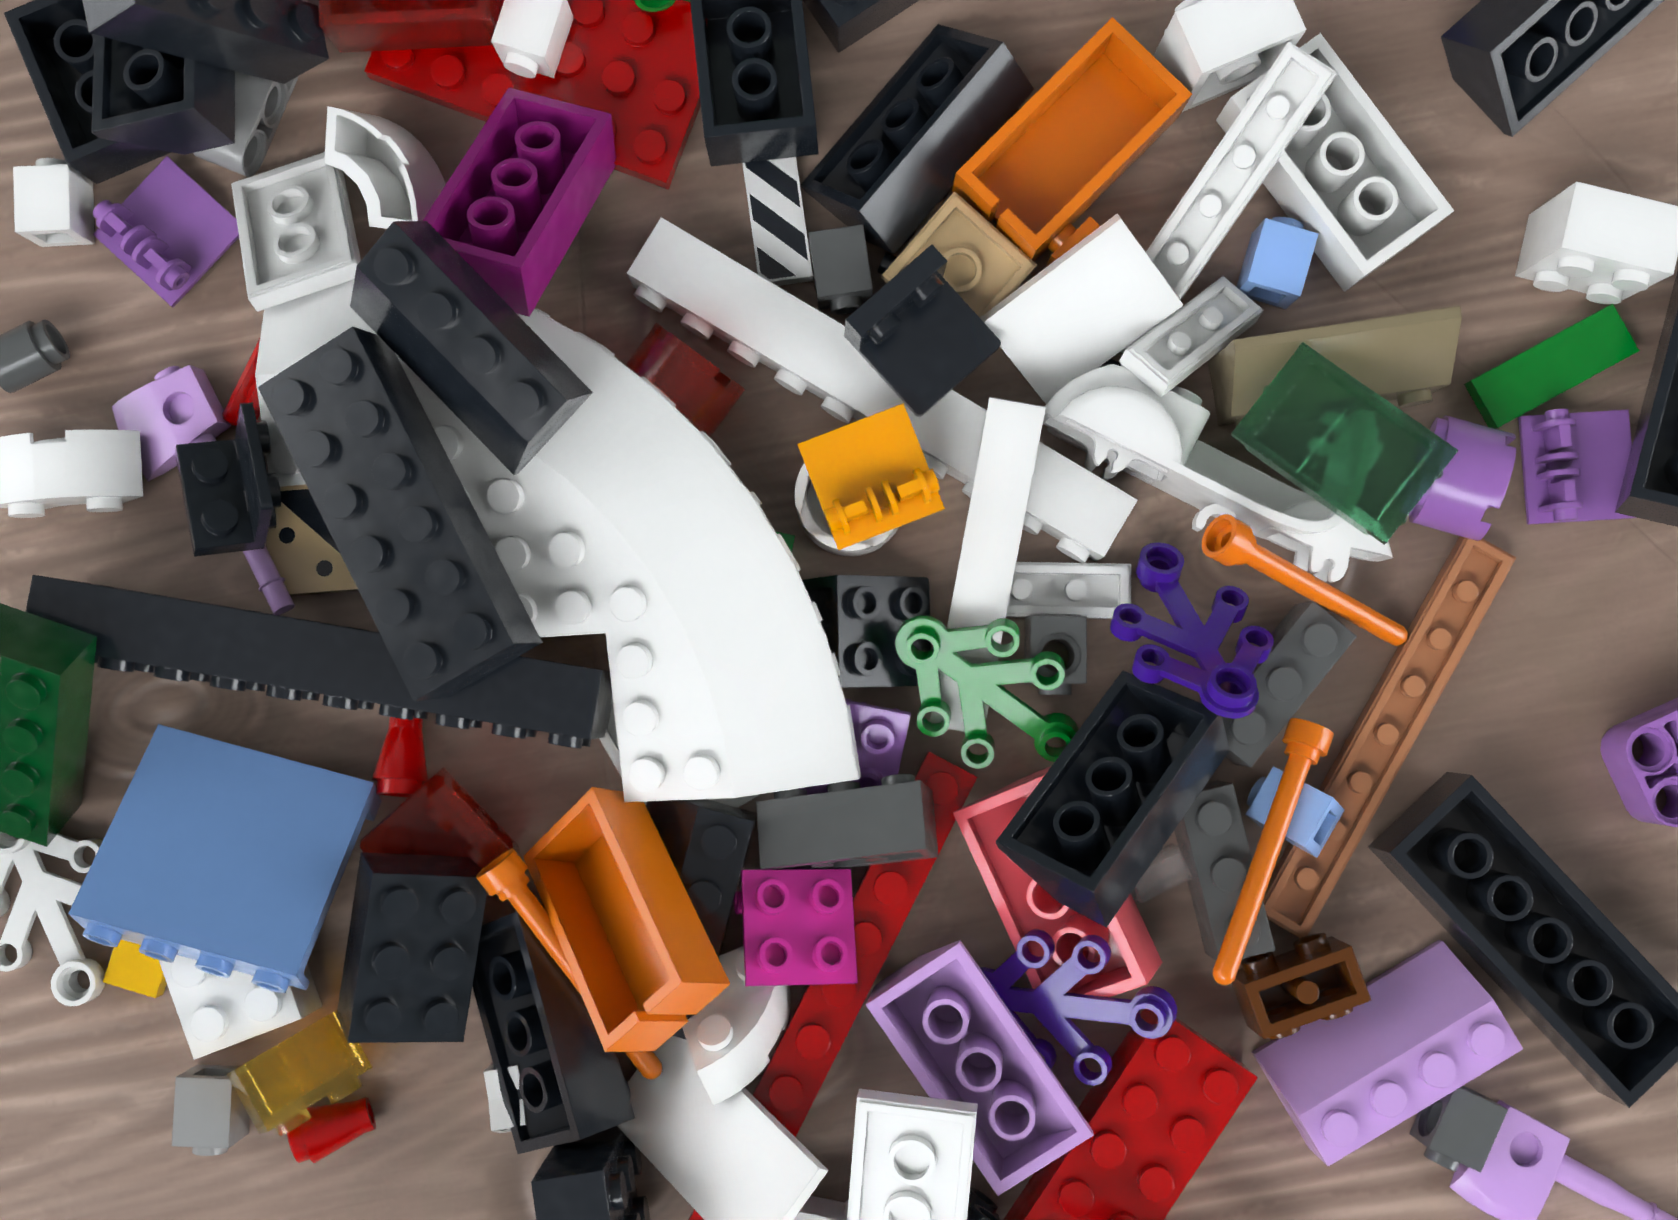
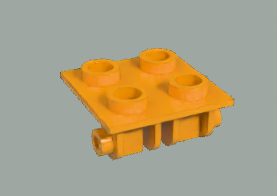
(871, 476)

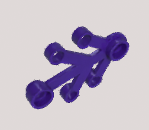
(1223, 687)
(1056, 1007)

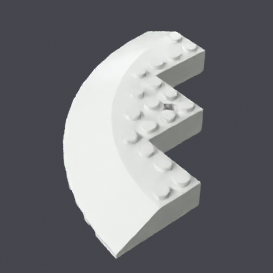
(657, 543)

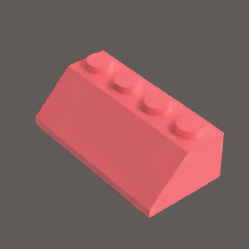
(1027, 906)

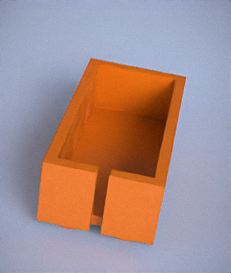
(1072, 139)
(624, 922)

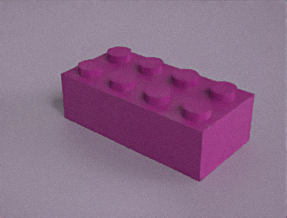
(525, 192)

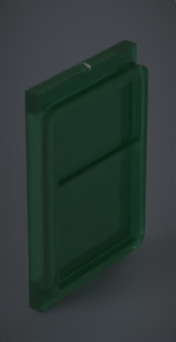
(1343, 444)

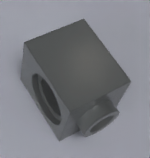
(840, 268)
(1070, 632)
(1459, 1129)

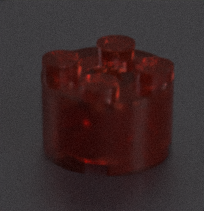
(685, 379)

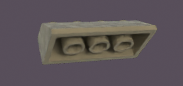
(1392, 355)

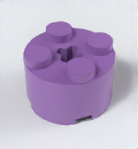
(1470, 481)

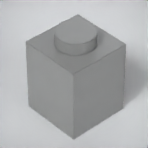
(208, 1111)

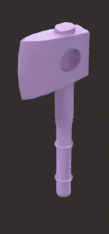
(185, 410)
(1527, 1163)

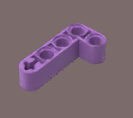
(1656, 769)

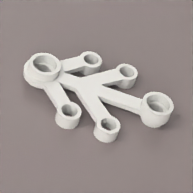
(42, 896)

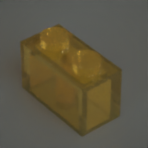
(299, 1073)

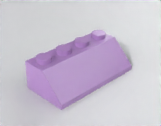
(974, 1051)
(1388, 1057)

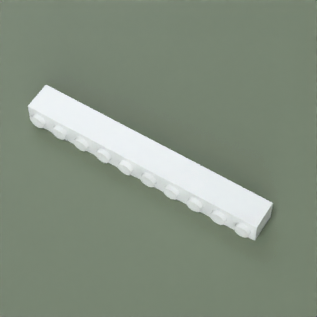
(814, 355)

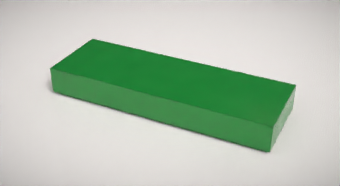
(1551, 367)

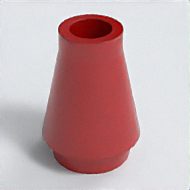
(402, 759)
(330, 1129)

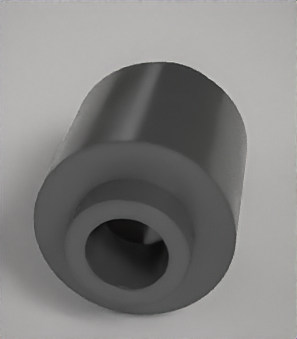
(30, 354)

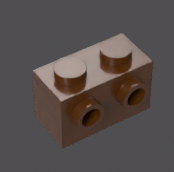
(1299, 986)

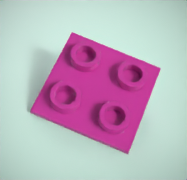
(797, 927)

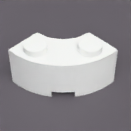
(386, 164)
(82, 468)
(736, 1031)

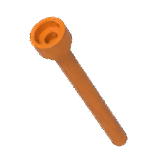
(1233, 543)
(1304, 747)
(508, 880)

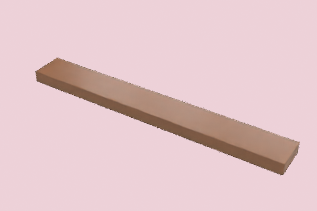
(1390, 726)

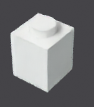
(532, 35)
(53, 204)

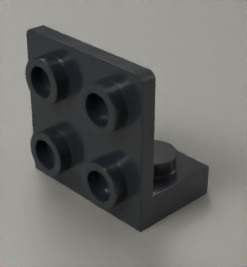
(920, 334)
(228, 490)
(863, 622)

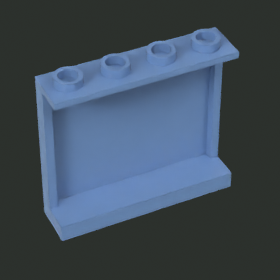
(224, 858)

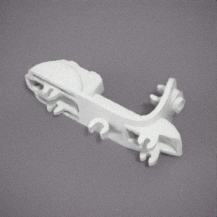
(1158, 442)

